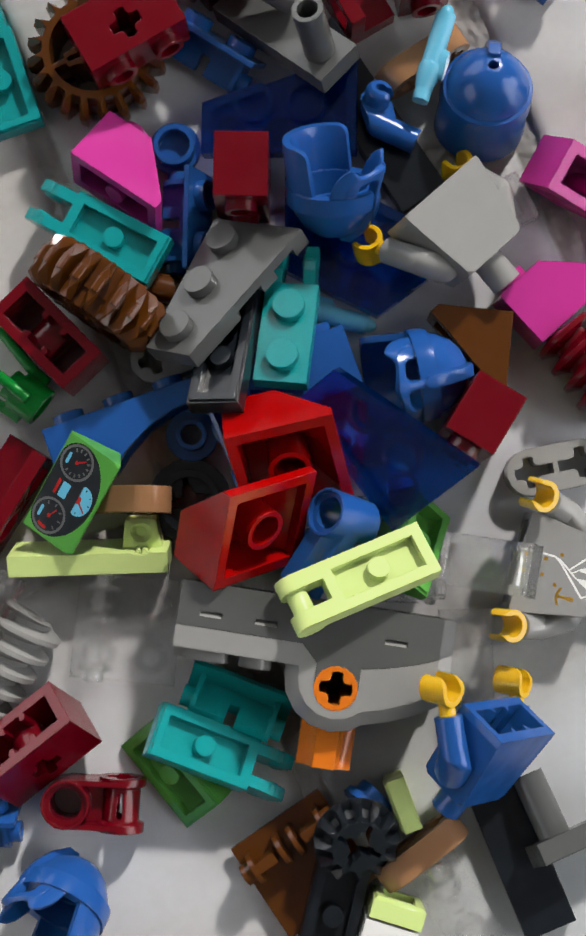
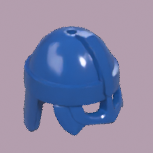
(483, 103)
(323, 185)
(415, 371)
(60, 893)

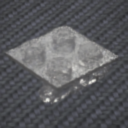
(125, 630)

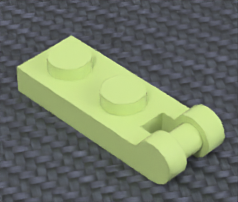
(358, 578)

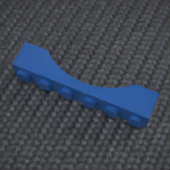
(130, 420)

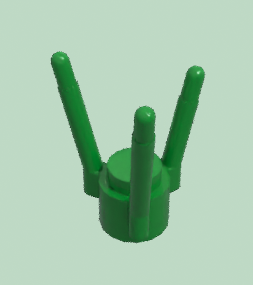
(24, 394)

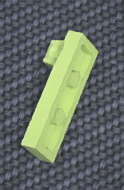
(139, 551)

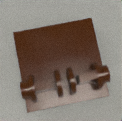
(282, 859)

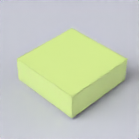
(401, 802)
(396, 908)

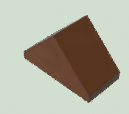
(480, 335)

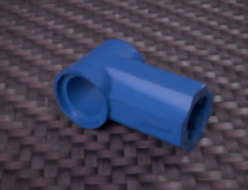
(335, 525)

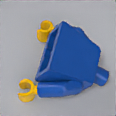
(483, 743)

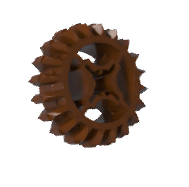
(56, 75)
(97, 292)

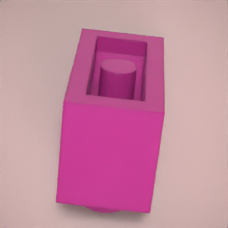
(120, 169)
(559, 173)
(543, 298)

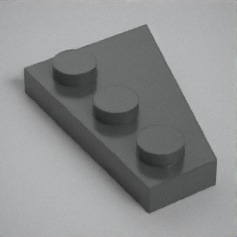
(221, 278)

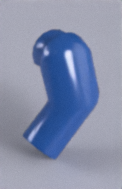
(381, 118)

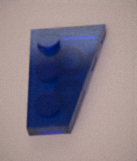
(280, 108)
(388, 451)

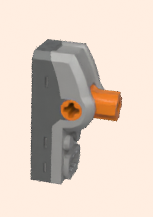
(374, 650)

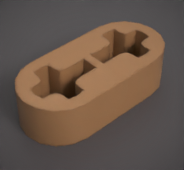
(402, 69)
(137, 500)
(422, 851)

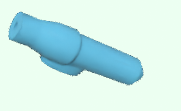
(435, 57)
(351, 320)

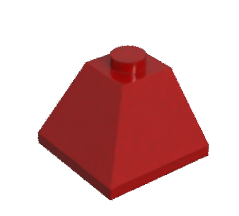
(284, 435)
(245, 529)

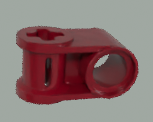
(99, 803)

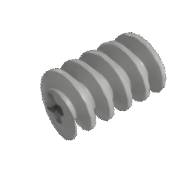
(20, 649)

